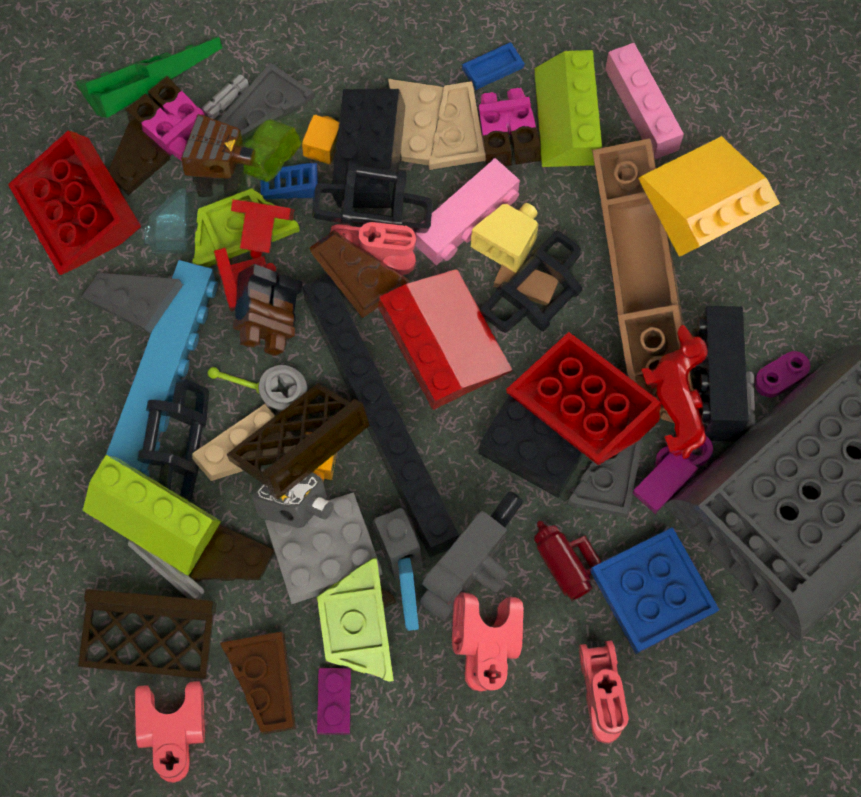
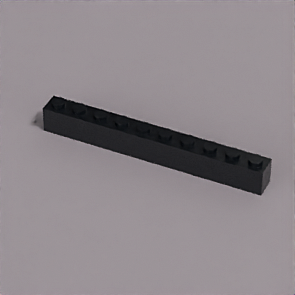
(385, 423)

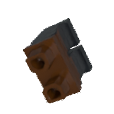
(265, 308)

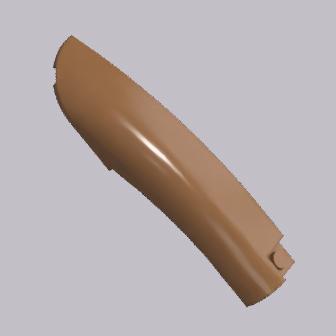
(639, 261)

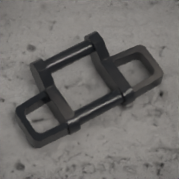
(348, 216)
(526, 307)
(195, 418)

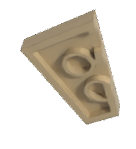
(420, 119)
(458, 129)

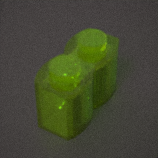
(273, 146)

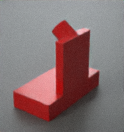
(259, 224)
(229, 273)

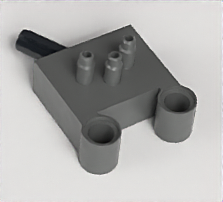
(471, 560)

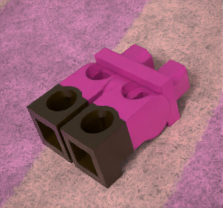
(166, 116)
(509, 118)

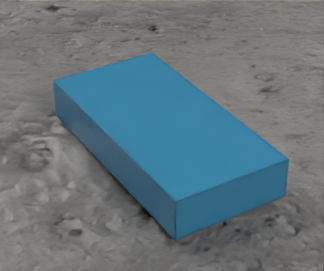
(408, 594)

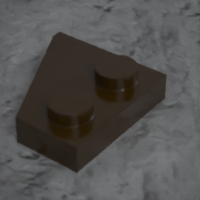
(136, 159)
(232, 557)

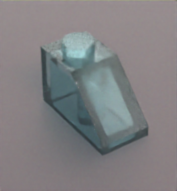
(169, 225)

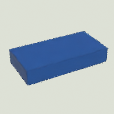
(493, 66)

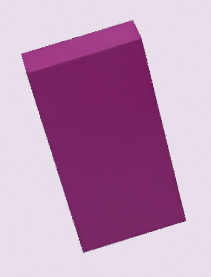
(664, 482)

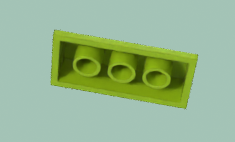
(568, 109)
(149, 514)

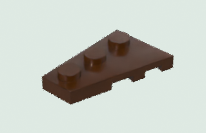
(356, 272)
(264, 675)

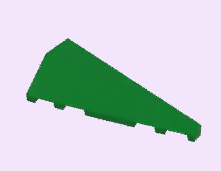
(126, 85)

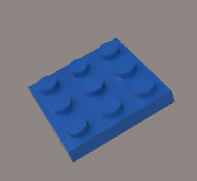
(654, 590)

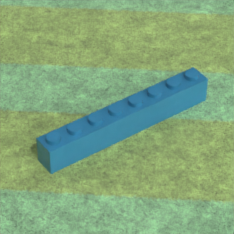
(164, 361)

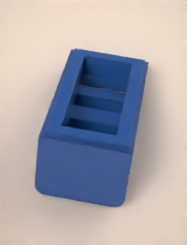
(297, 191)

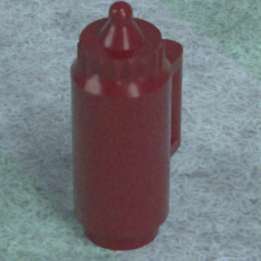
(564, 562)

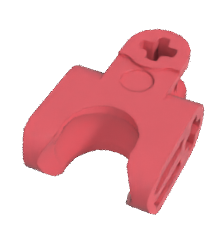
(385, 242)
(486, 646)
(606, 711)
(170, 732)

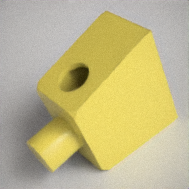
(507, 235)

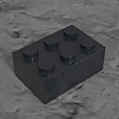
(530, 448)

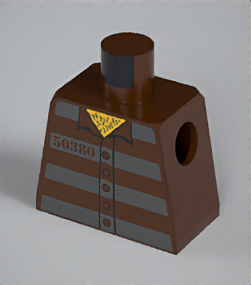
(214, 149)

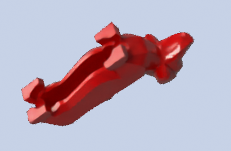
(676, 395)

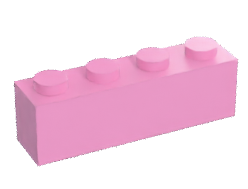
(643, 100)
(465, 209)

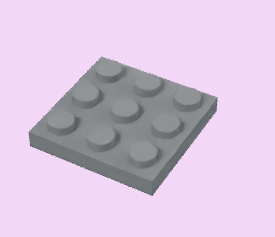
(322, 549)

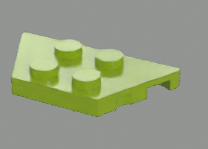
(223, 228)
(355, 622)

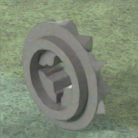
(288, 377)

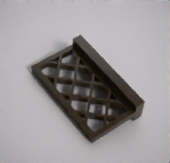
(310, 449)
(147, 605)

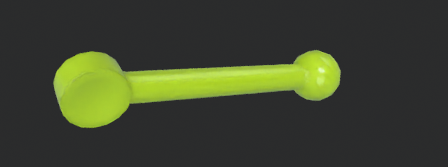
(213, 373)

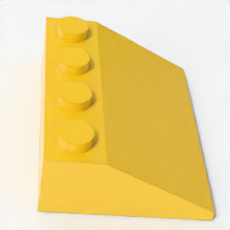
(706, 194)

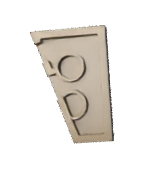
(213, 456)

